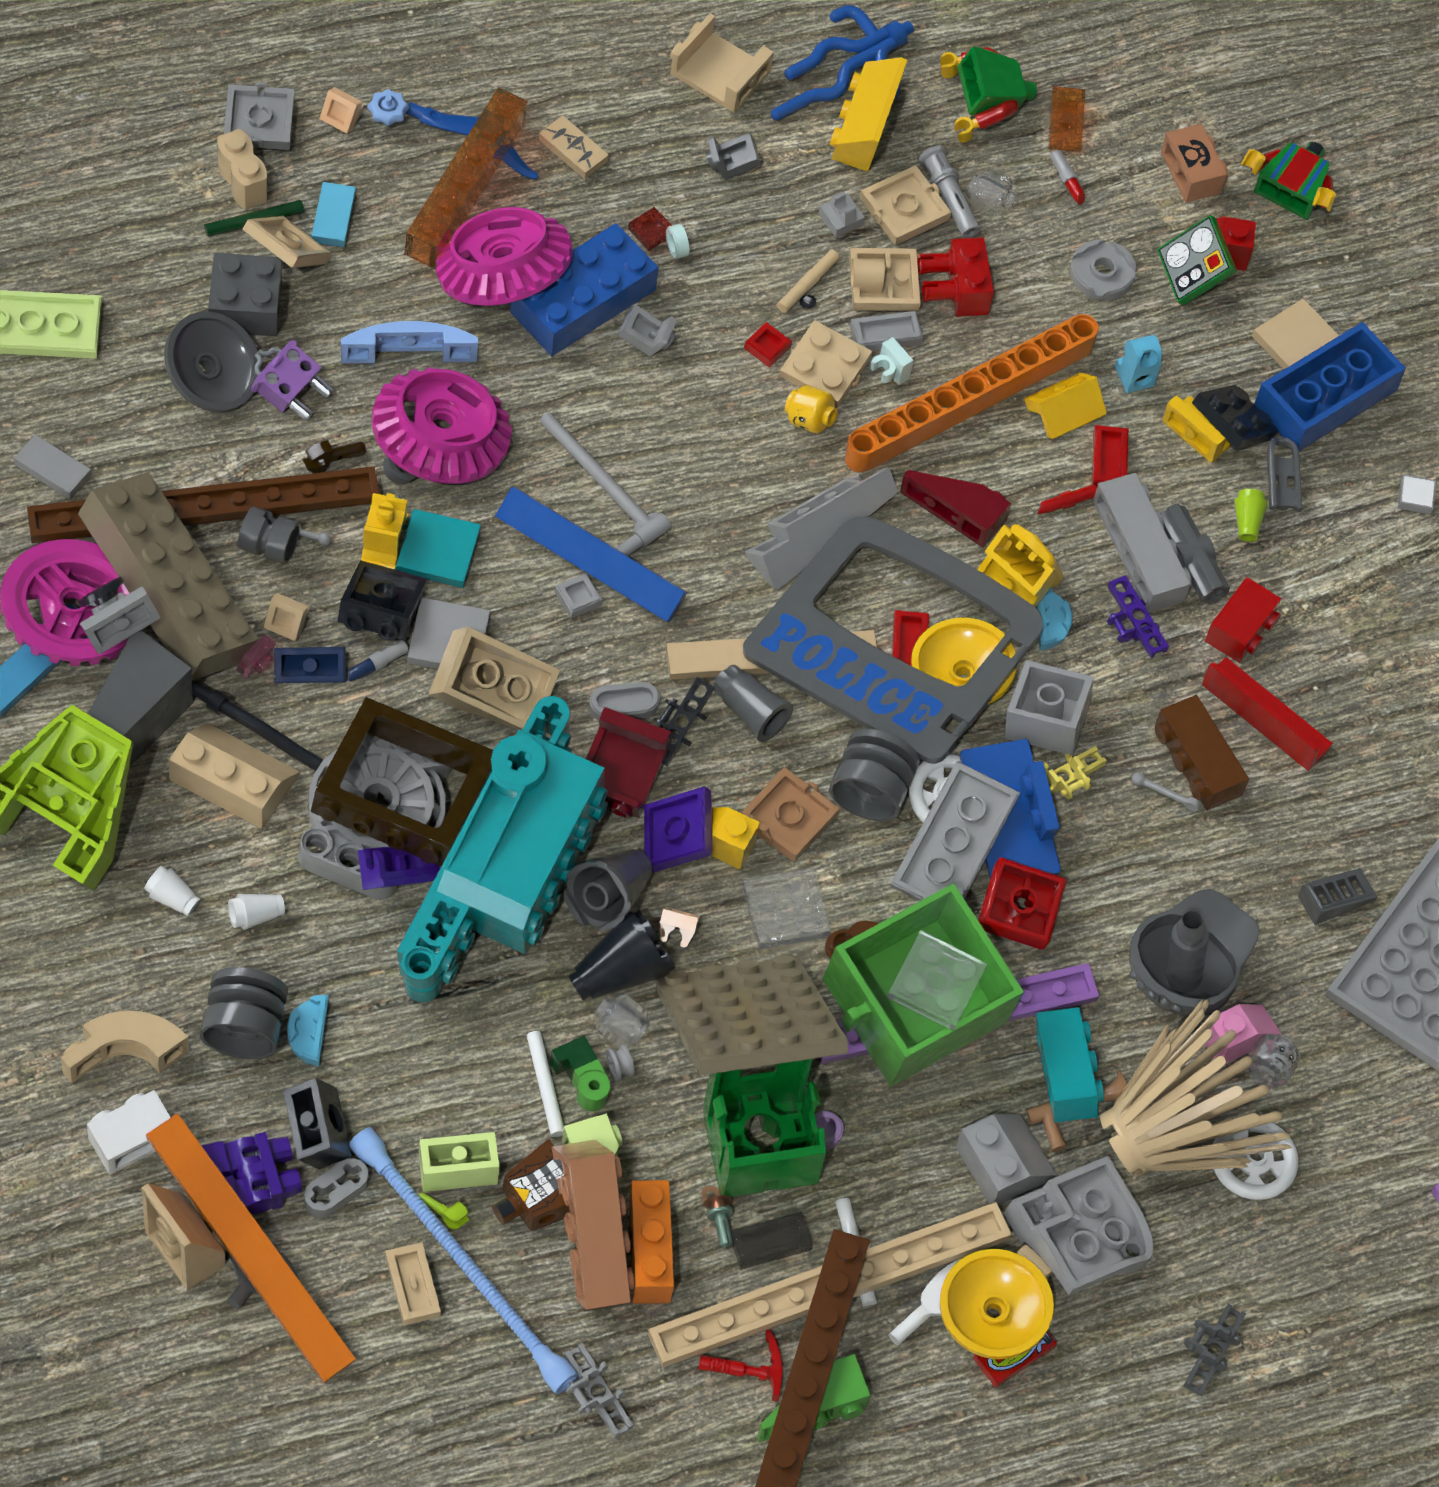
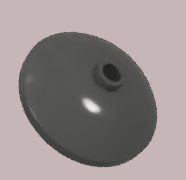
(224, 353)

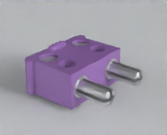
(287, 377)

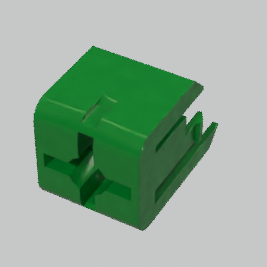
(777, 1100)

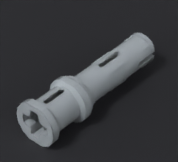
(946, 179)

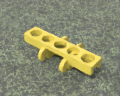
(1081, 770)

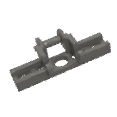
(1223, 1332)

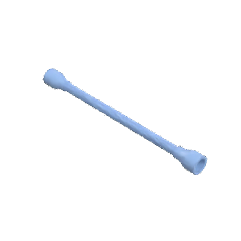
(554, 1369)

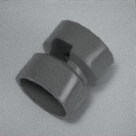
(272, 536)

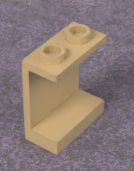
(718, 66)

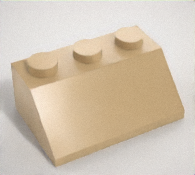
(231, 774)

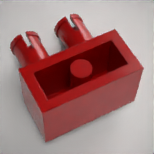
(968, 273)

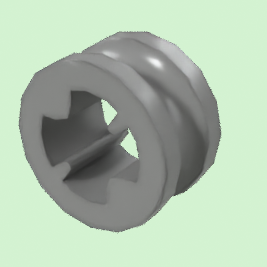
(620, 1062)

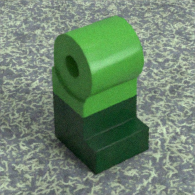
(584, 1072)

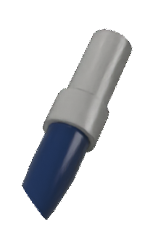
(378, 660)

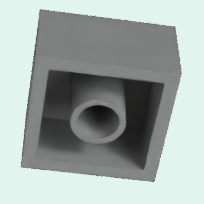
(1049, 707)

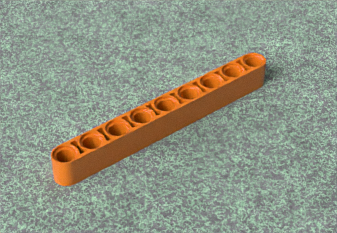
(963, 404)

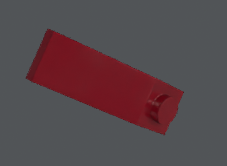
(959, 503)

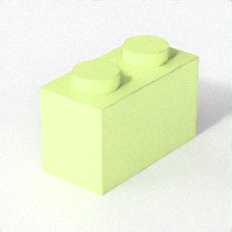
(458, 1161)

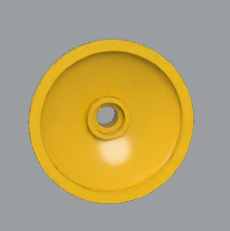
(958, 649)
(1002, 1283)

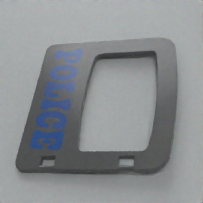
(865, 682)

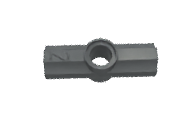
(1195, 553)

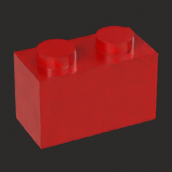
(1243, 620)

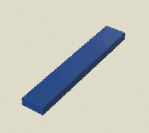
(591, 554)

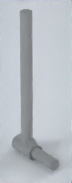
(647, 526)

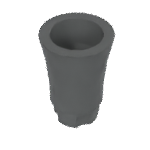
(753, 703)

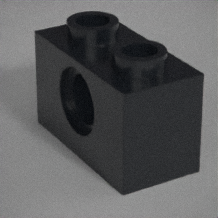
(317, 1123)

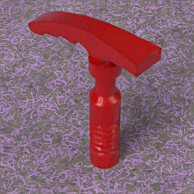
(740, 1368)

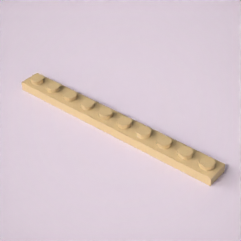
(793, 1296)

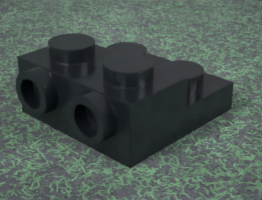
(381, 601)

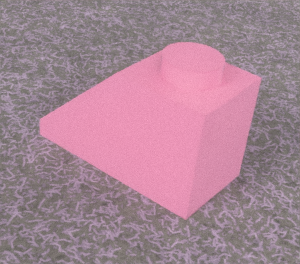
(1249, 1024)

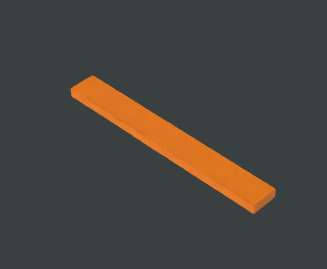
(250, 1248)

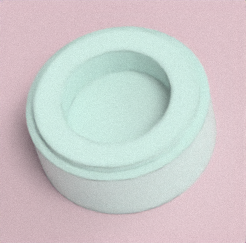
(677, 241)

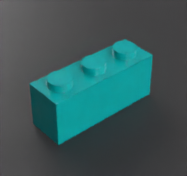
(1068, 1065)

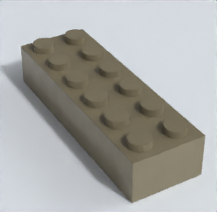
(157, 552)

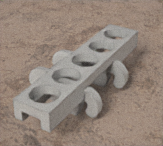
(596, 1402)

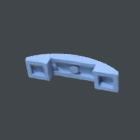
(409, 336)

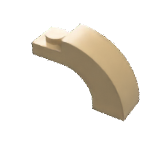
(125, 1034)

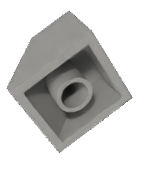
(1003, 1157)

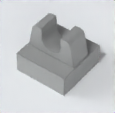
(841, 214)

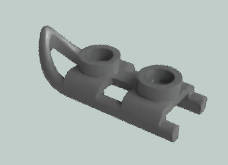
(1282, 469)

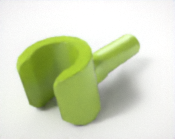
(453, 1216)

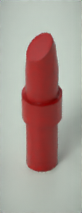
(1067, 499)

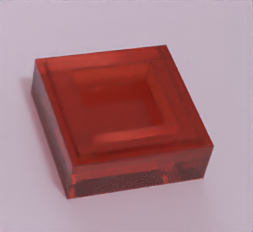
(649, 228)

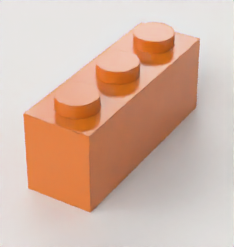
(651, 1241)

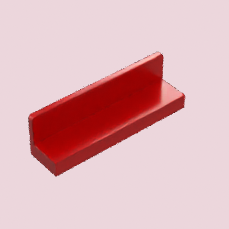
(1266, 713)

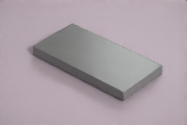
(956, 834)

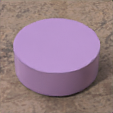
(832, 1128)

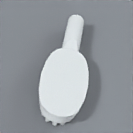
(929, 1307)

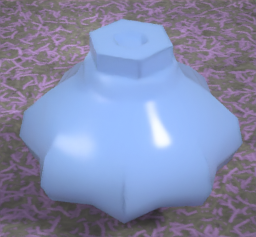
(388, 107)

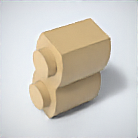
(242, 169)

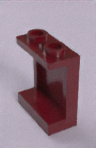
(631, 758)

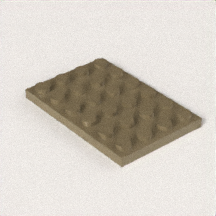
(750, 1015)

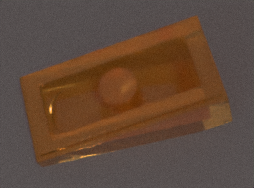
(1066, 118)

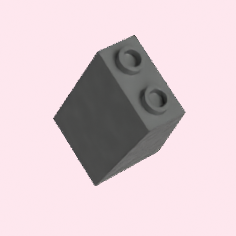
(144, 693)

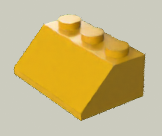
(867, 112)

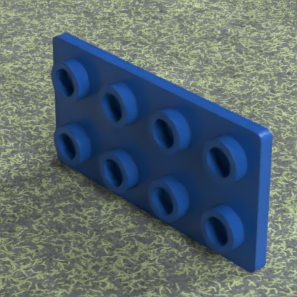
(1033, 821)

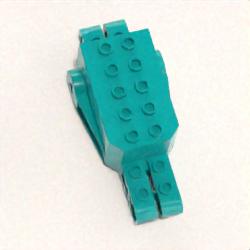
(509, 853)

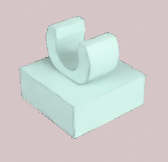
(894, 361)

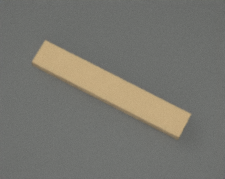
(711, 657)

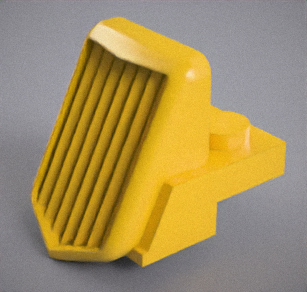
(1021, 564)

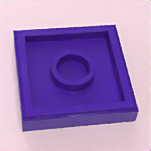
(678, 829)

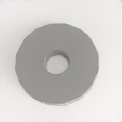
(1101, 285)

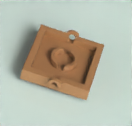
(791, 814)

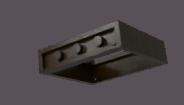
(385, 824)

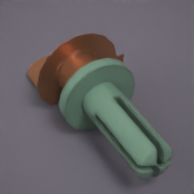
(719, 1213)

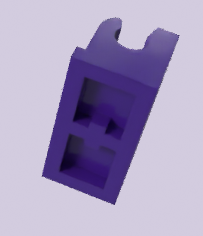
(392, 867)

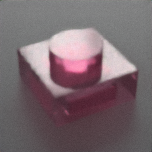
(257, 657)

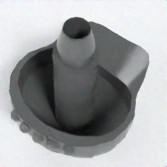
(1192, 952)

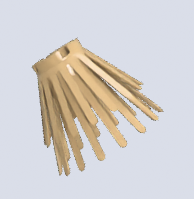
(1159, 1111)

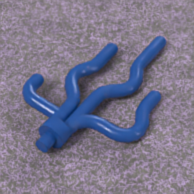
(871, 47)

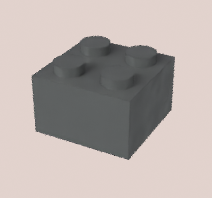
(247, 291)

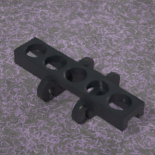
(685, 710)

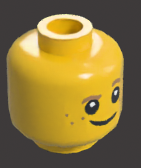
(811, 409)

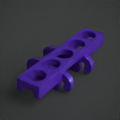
(1138, 632)

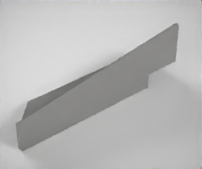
(810, 525)

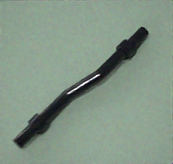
(220, 703)

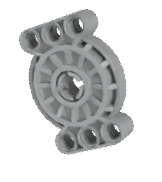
(377, 768)

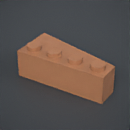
(595, 1223)

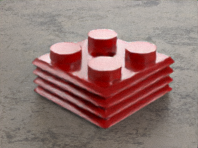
(1041, 895)

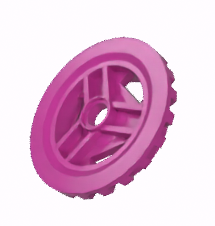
(533, 252)
(435, 451)
(52, 575)

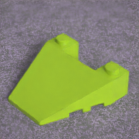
(77, 781)

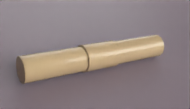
(808, 281)

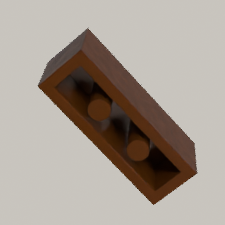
(1201, 752)

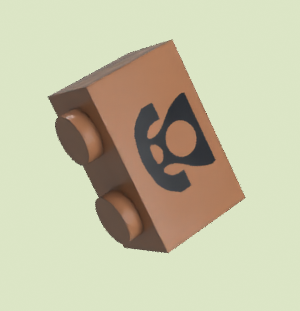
(1194, 162)

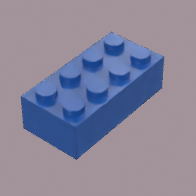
(600, 283)
(1330, 386)

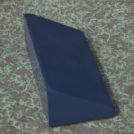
(309, 665)

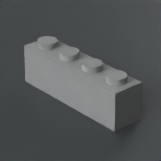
(1142, 542)

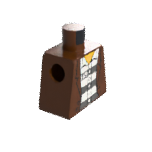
(533, 1191)

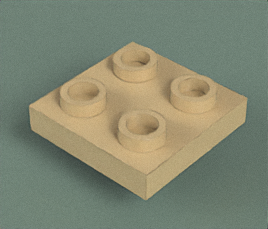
(884, 279)

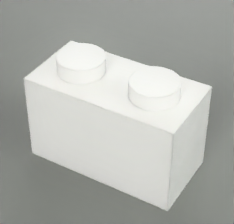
(121, 1133)

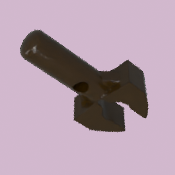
(322, 454)

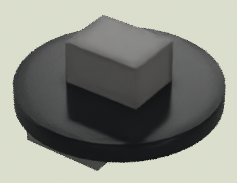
(807, 301)

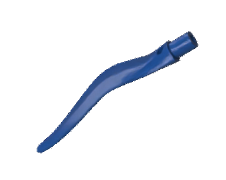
(463, 125)

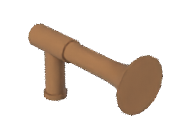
(1043, 1113)

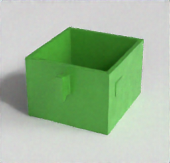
(868, 964)

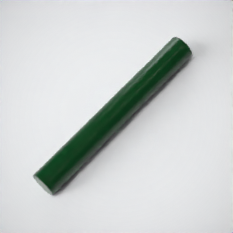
(239, 221)

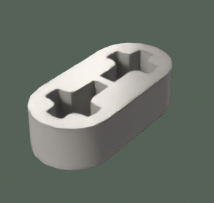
(331, 1181)

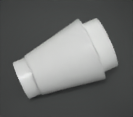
(171, 891)
(254, 909)

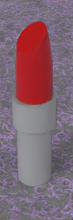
(1068, 176)

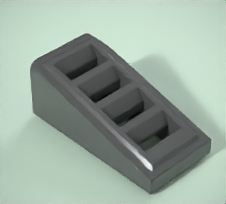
(1319, 912)

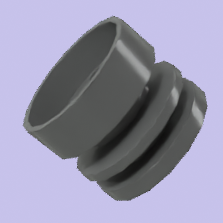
(874, 774)
(244, 1013)

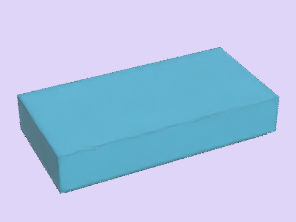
(333, 214)

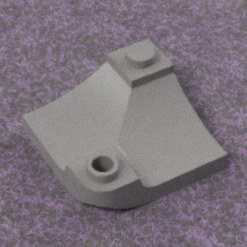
(1083, 1226)

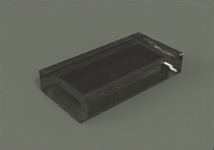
(771, 1240)

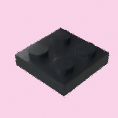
(1235, 416)

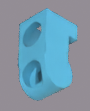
(1140, 359)

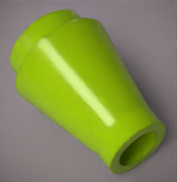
(1249, 511)

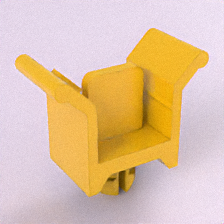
(384, 529)

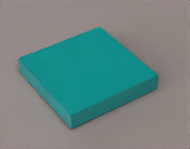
(438, 548)

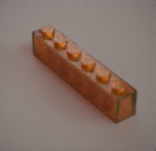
(465, 177)

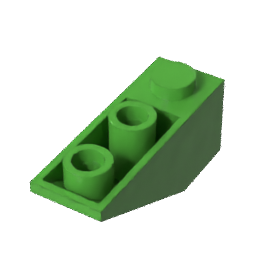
(844, 1397)

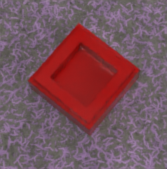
(768, 344)

